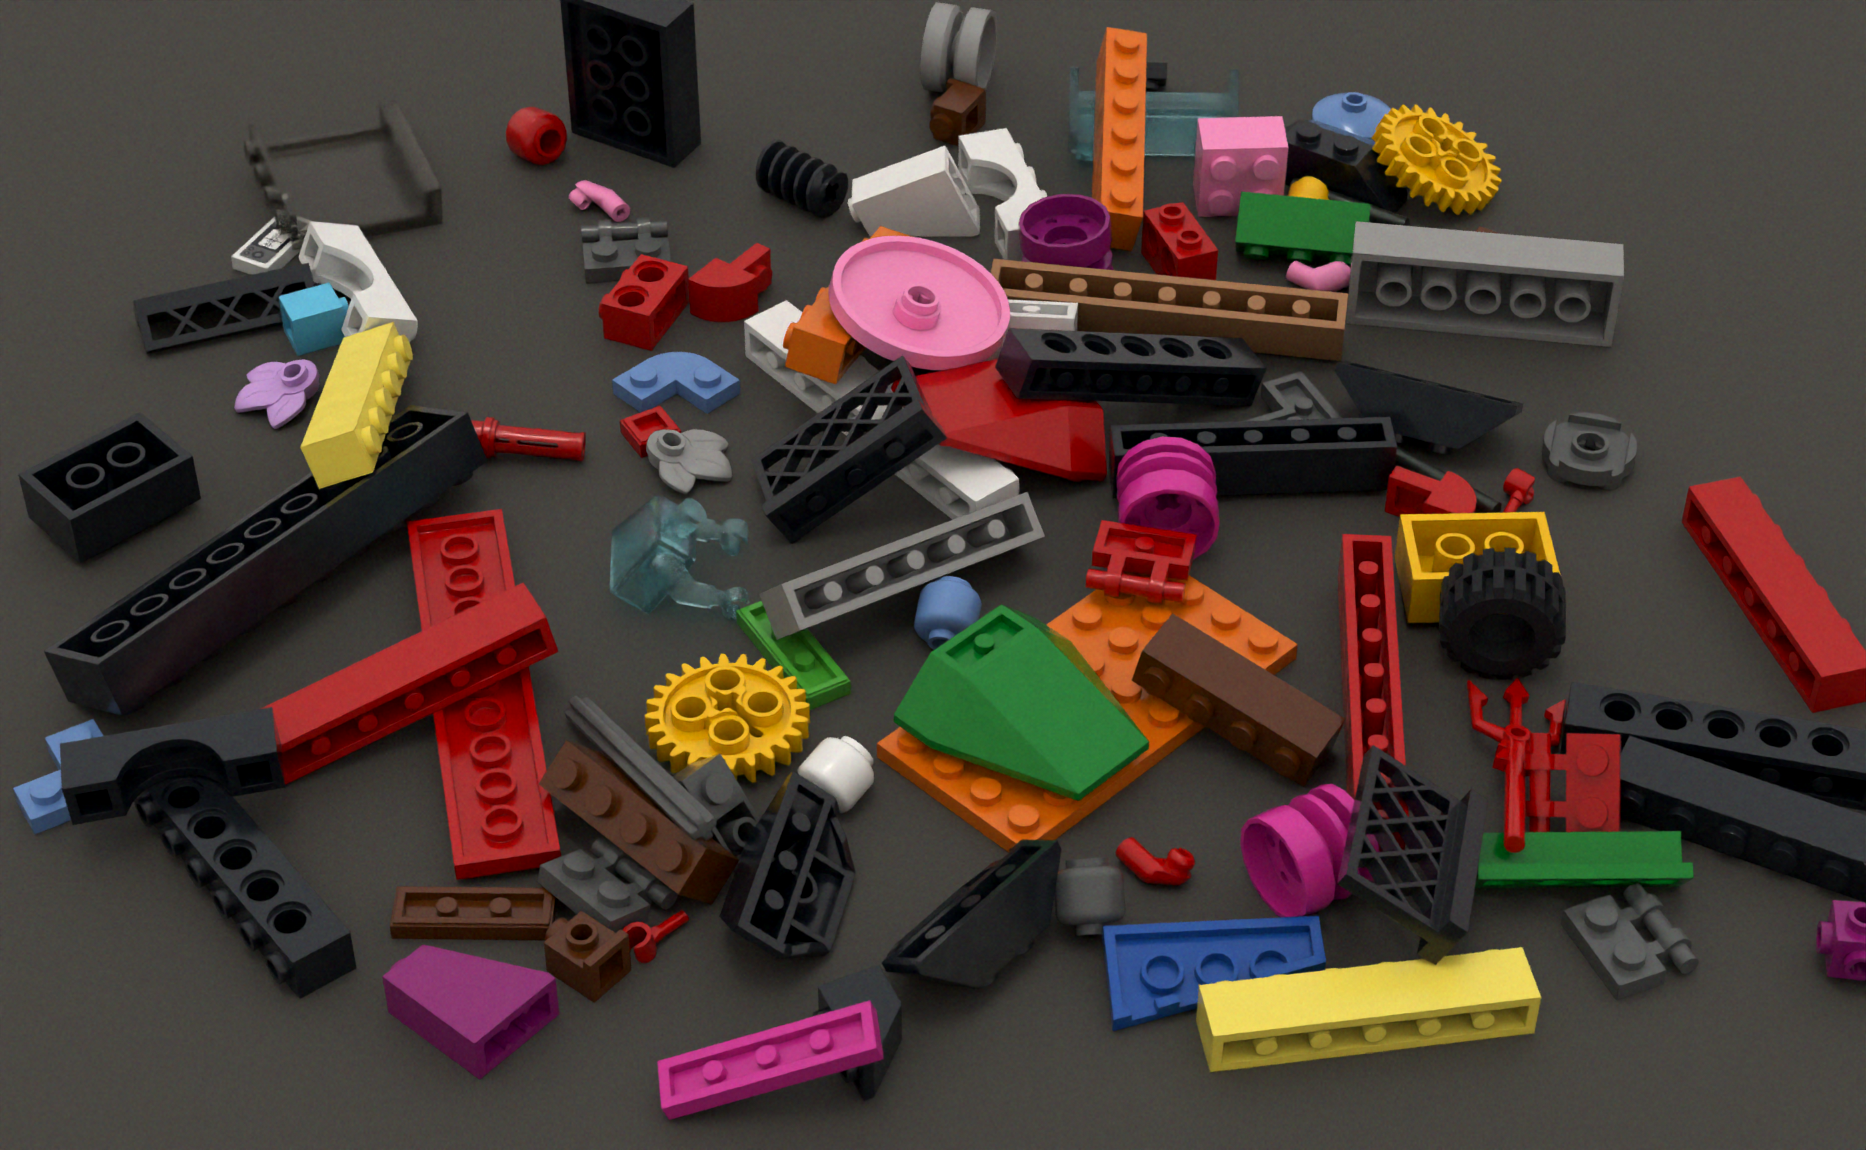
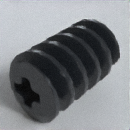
(801, 179)

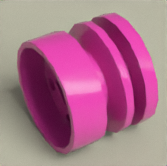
(1169, 487)
(1299, 850)

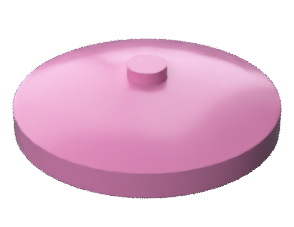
(919, 302)

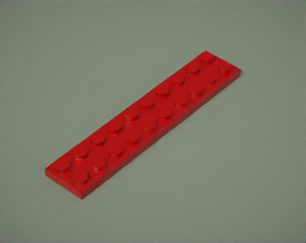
(492, 737)

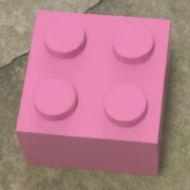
(1237, 157)

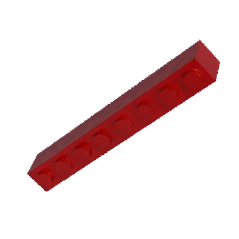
(1369, 657)

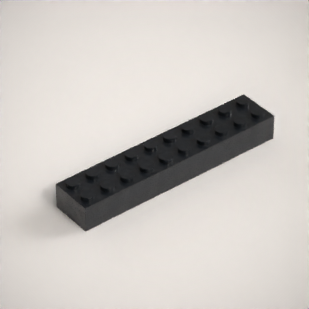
(260, 565)

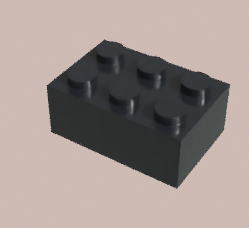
(110, 487)

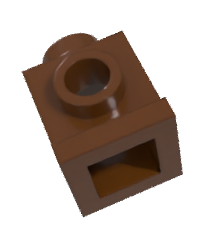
(958, 111)
(586, 955)

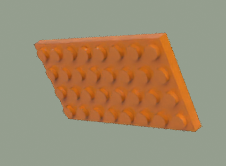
(1111, 639)

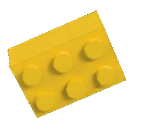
(1435, 542)

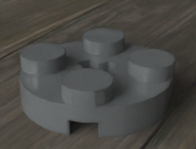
(1570, 461)

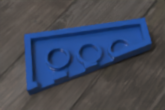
(1160, 965)

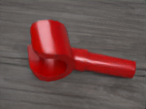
(1519, 487)
(646, 937)

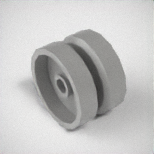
(958, 47)

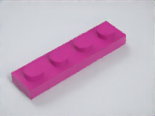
(769, 1060)

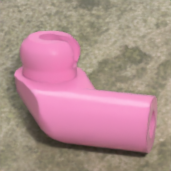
(602, 196)
(1328, 277)

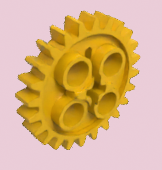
(1436, 159)
(731, 712)

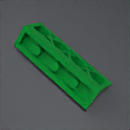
(1584, 860)

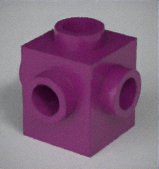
(1844, 940)

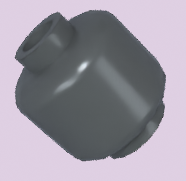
(1089, 895)

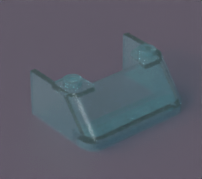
(1169, 117)

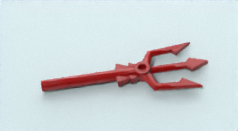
(1509, 756)

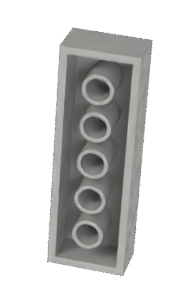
(1485, 284)

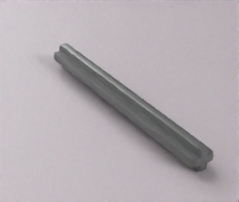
(641, 768)

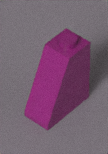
(470, 1004)

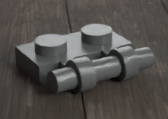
(609, 258)
(597, 891)
(1617, 950)

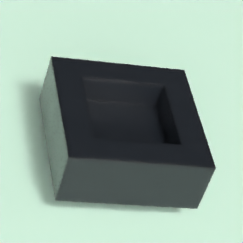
(1155, 76)

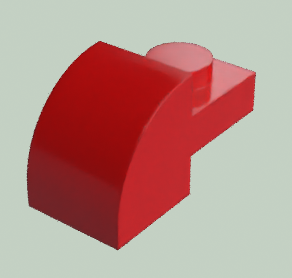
(731, 290)
(1420, 494)

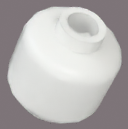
(840, 769)

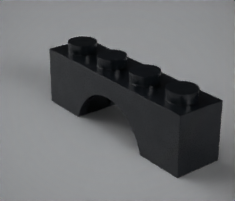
(111, 771)

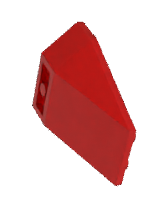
(1038, 434)

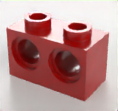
(1177, 243)
(645, 302)

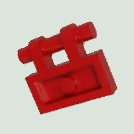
(1143, 551)
(1591, 782)

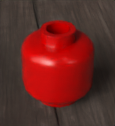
(536, 135)

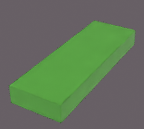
(798, 655)

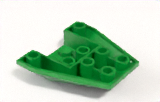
(1021, 706)

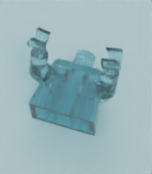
(659, 547)

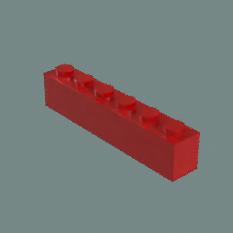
(1777, 594)
(410, 680)

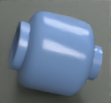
(945, 610)

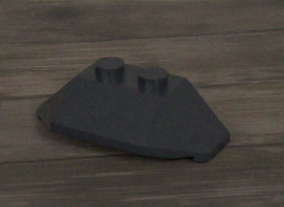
(1342, 163)
(1425, 409)
(792, 875)
(983, 921)

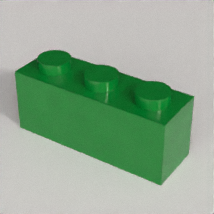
(1297, 227)

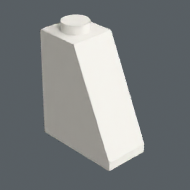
(917, 198)

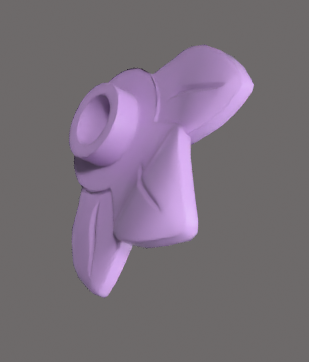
(279, 389)

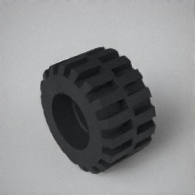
(1506, 642)

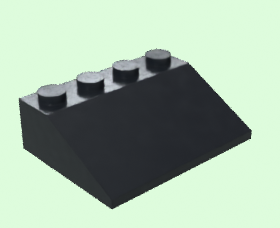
(633, 75)

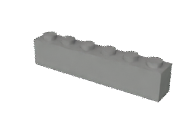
(901, 565)

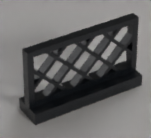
(857, 464)
(1448, 866)

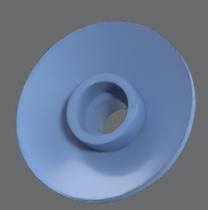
(1351, 112)

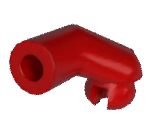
(1156, 870)

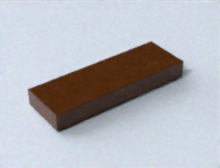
(472, 913)

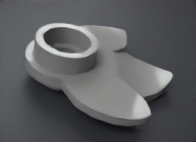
(688, 457)

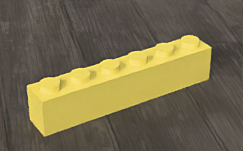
(356, 405)
(1367, 1009)

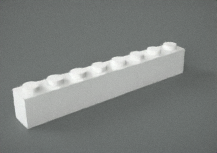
(944, 475)

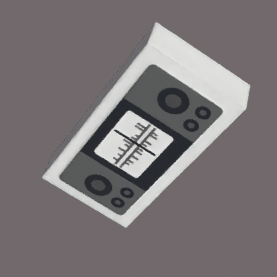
(264, 251)

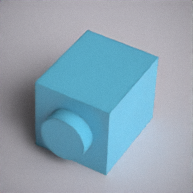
(313, 318)

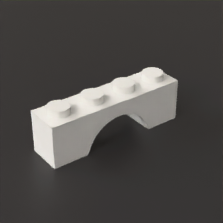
(997, 168)
(349, 263)

